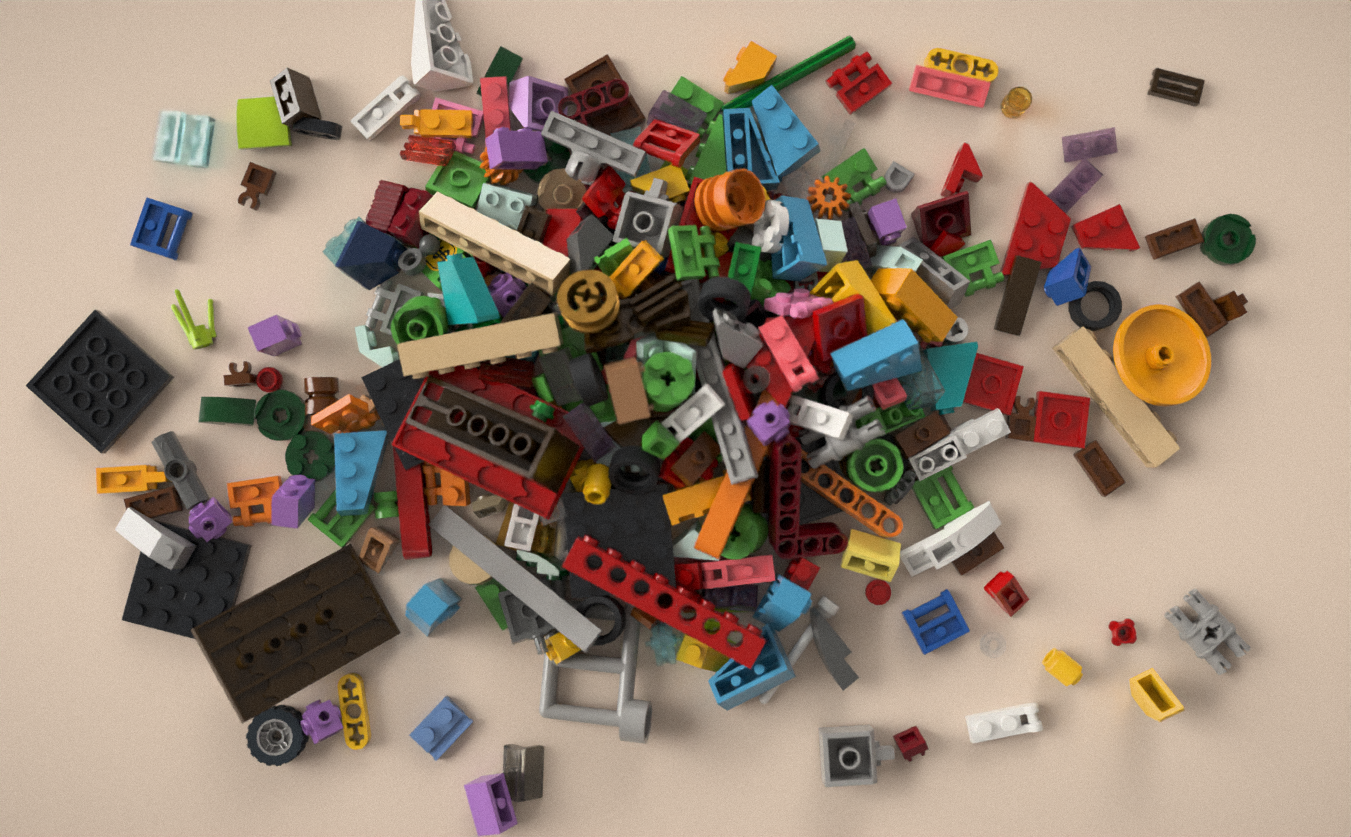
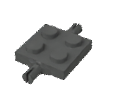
(523, 621)

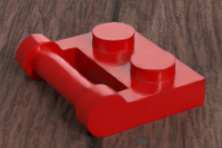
(668, 137)

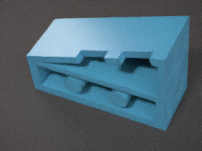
(784, 133)
(745, 148)
(802, 247)
(878, 357)
(357, 468)
(782, 603)
(432, 605)
(737, 683)

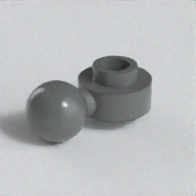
(413, 260)

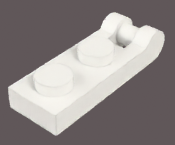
(385, 108)
(693, 412)
(819, 417)
(1003, 722)

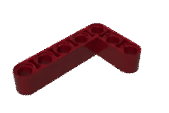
(607, 104)
(790, 506)

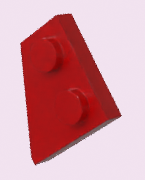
(1106, 231)

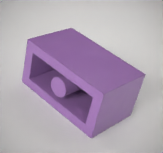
(516, 149)
(887, 221)
(275, 335)
(293, 501)
(490, 804)

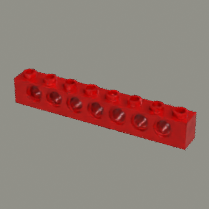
(743, 652)

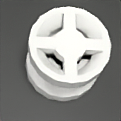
(953, 335)

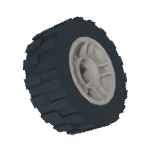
(271, 749)

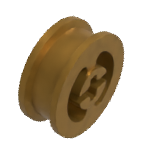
(590, 316)

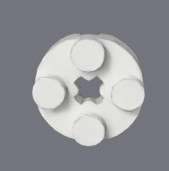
(771, 227)

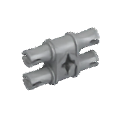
(853, 440)
(1219, 630)

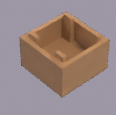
(627, 389)

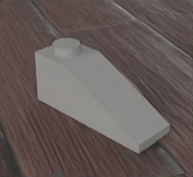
(938, 274)
(155, 540)

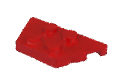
(1037, 230)
(779, 386)

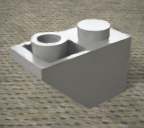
(735, 339)

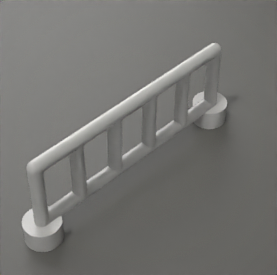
(632, 715)

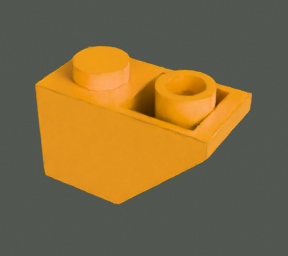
(751, 70)

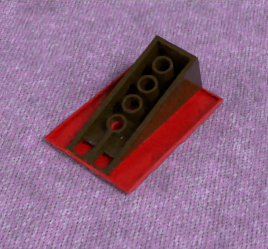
(491, 438)

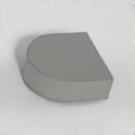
(897, 177)

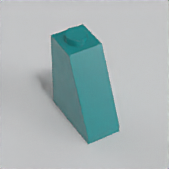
(465, 291)
(953, 369)

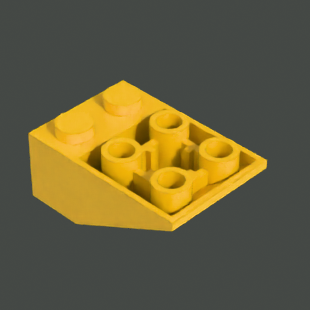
(849, 279)

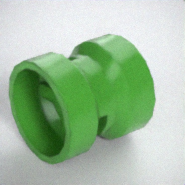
(387, 505)

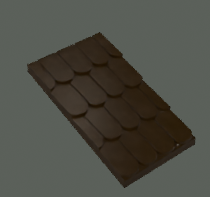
(295, 632)

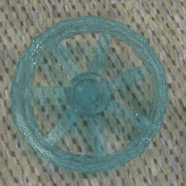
(663, 644)

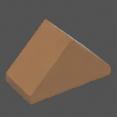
(378, 548)

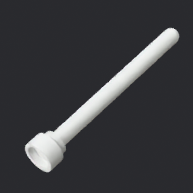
(827, 609)

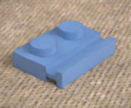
(441, 728)

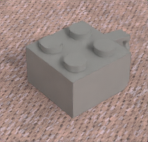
(648, 218)
(851, 755)

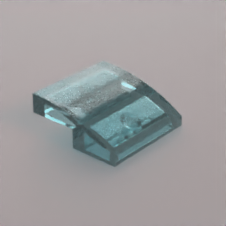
(184, 139)

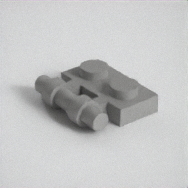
(398, 299)

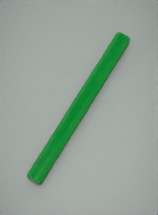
(795, 72)

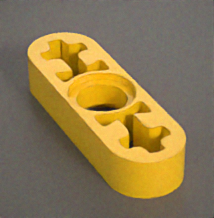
(944, 55)
(346, 718)

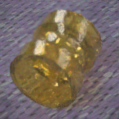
(1020, 98)

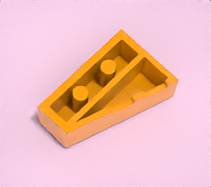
(914, 302)
(694, 500)

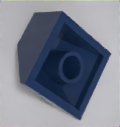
(370, 256)

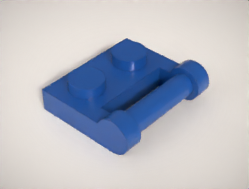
(153, 226)
(940, 629)

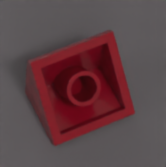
(943, 214)

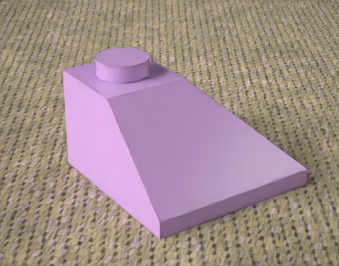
(534, 100)

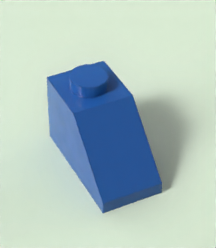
(1068, 278)

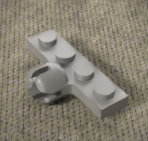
(591, 149)

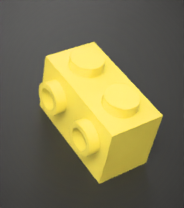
(871, 555)

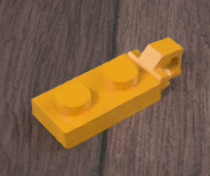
(439, 123)
(635, 269)
(128, 479)

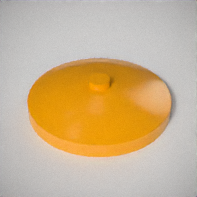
(1162, 355)

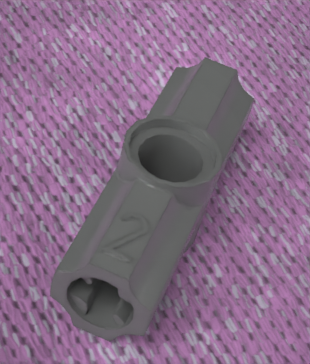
(172, 456)

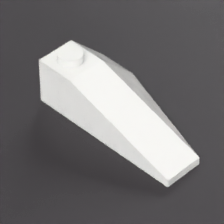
(436, 50)

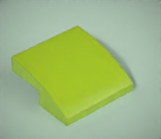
(260, 124)

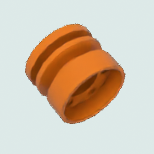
(730, 200)

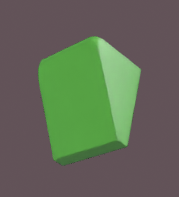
(542, 387)
(659, 441)

